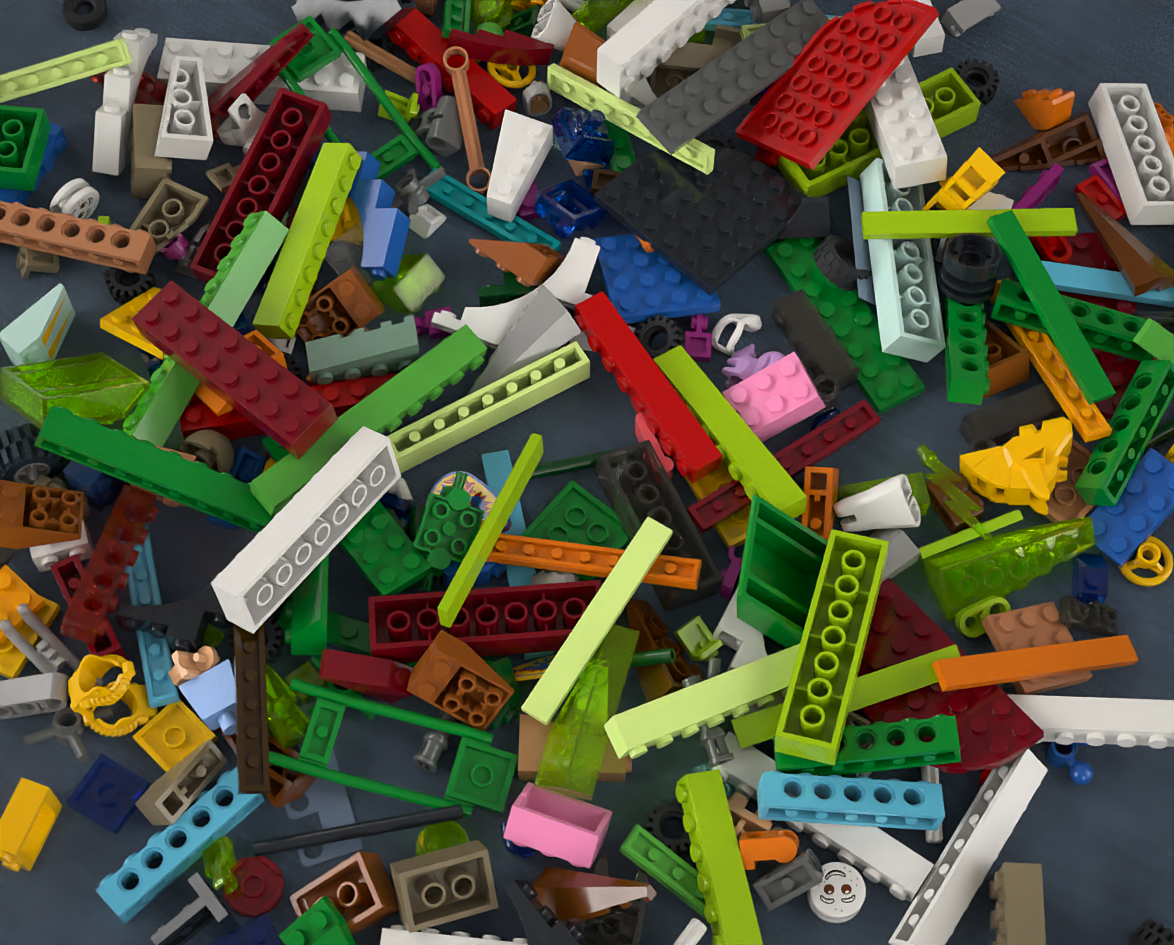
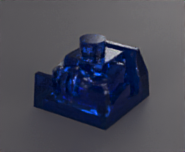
(583, 136)
(568, 208)

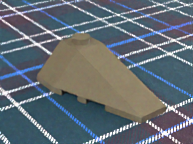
(169, 212)

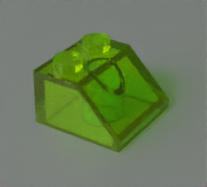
(415, 281)

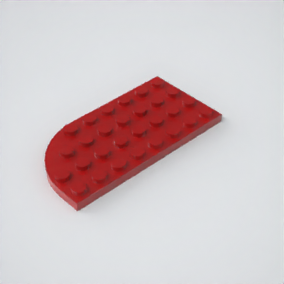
(835, 79)

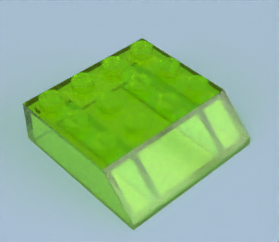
(85, 384)

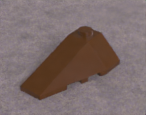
(661, 678)

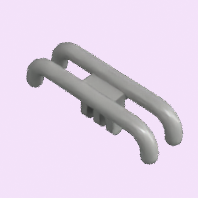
(50, 652)

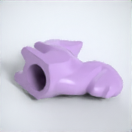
(746, 364)

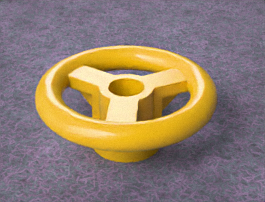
(510, 75)
(1152, 549)

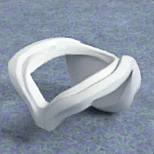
(748, 322)

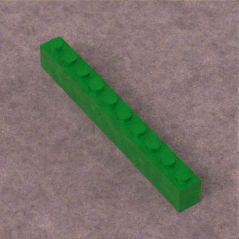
(151, 468)

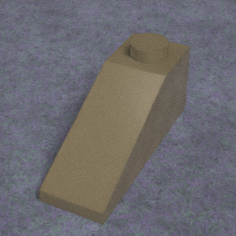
(181, 785)

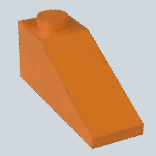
(821, 494)

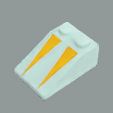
(40, 329)

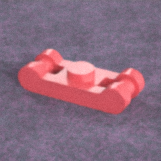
(643, 434)

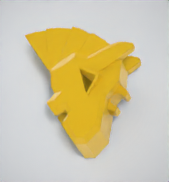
(968, 184)
(1024, 467)

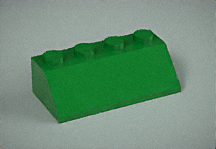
(309, 613)

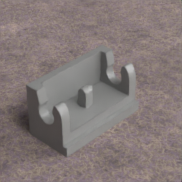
(967, 14)

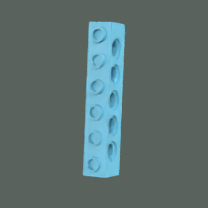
(835, 808)
(176, 860)

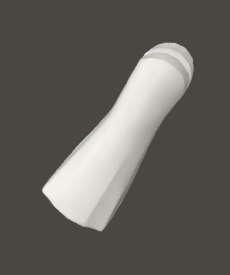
(554, 25)
(880, 507)

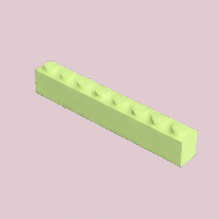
(489, 406)
(701, 704)

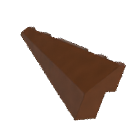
(1065, 144)
(1136, 262)
(284, 783)
(585, 895)

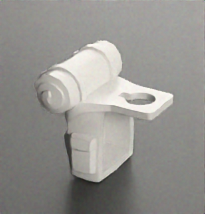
(241, 124)

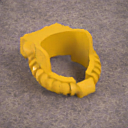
(82, 683)
(141, 713)

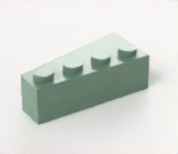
(363, 352)

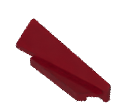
(261, 71)

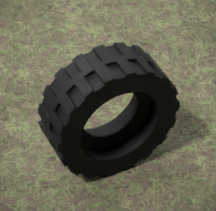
(837, 262)

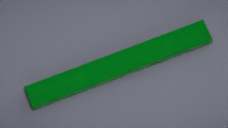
(1051, 307)

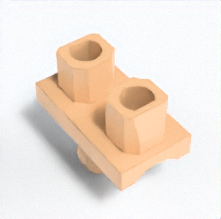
(192, 664)
(743, 819)

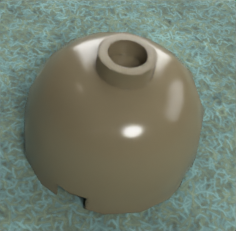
(211, 449)

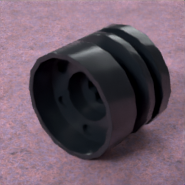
(970, 268)

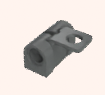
(442, 127)
(788, 879)

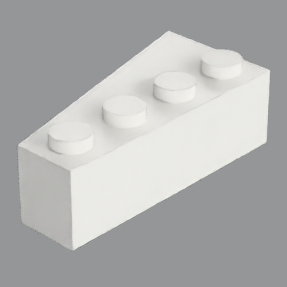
(185, 116)
(517, 160)

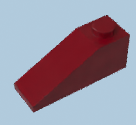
(366, 674)

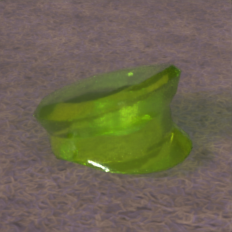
(491, 11)
(439, 837)

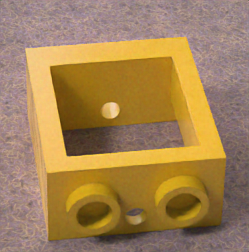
(27, 824)

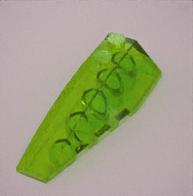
(1004, 564)
(578, 734)

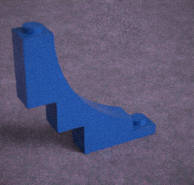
(383, 226)

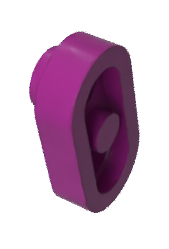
(428, 86)
(176, 248)

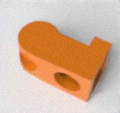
(767, 845)

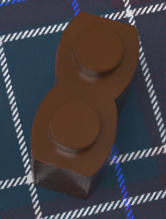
(948, 516)

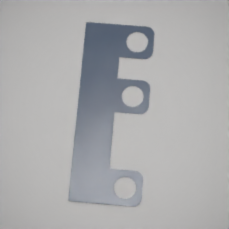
(861, 246)
(333, 810)

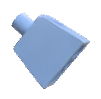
(214, 697)

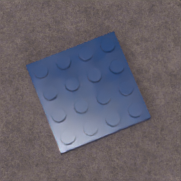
(646, 283)

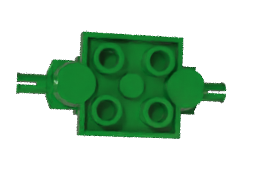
(446, 528)

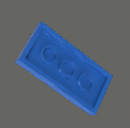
(1139, 511)

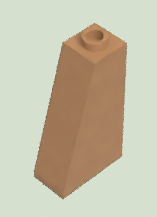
(532, 743)

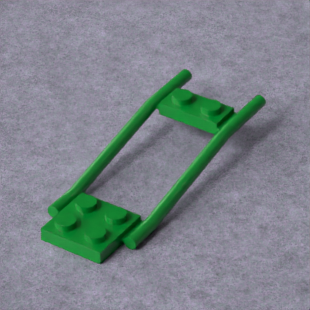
(325, 49)
(479, 772)

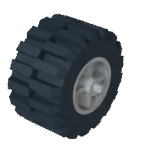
(22, 460)

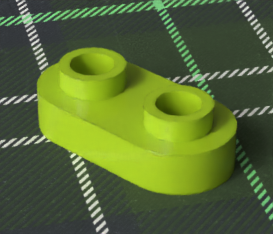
(977, 613)

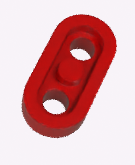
(1053, 246)

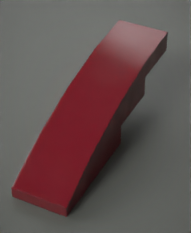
(506, 49)

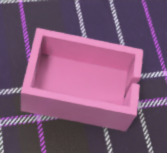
(775, 397)
(558, 825)

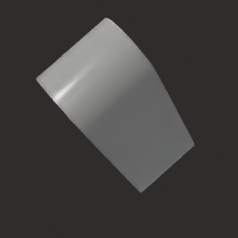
(33, 695)

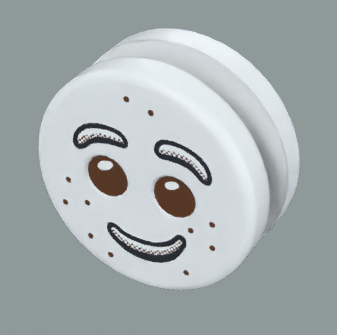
(75, 199)
(839, 894)

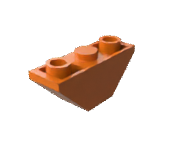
(1046, 108)

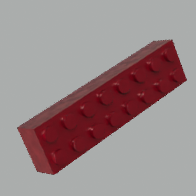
(267, 173)
(235, 369)
(488, 622)

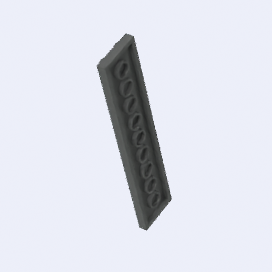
(731, 77)

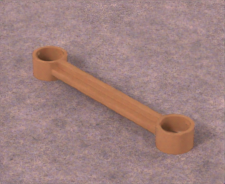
(467, 117)

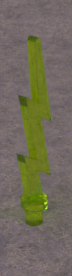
(942, 478)

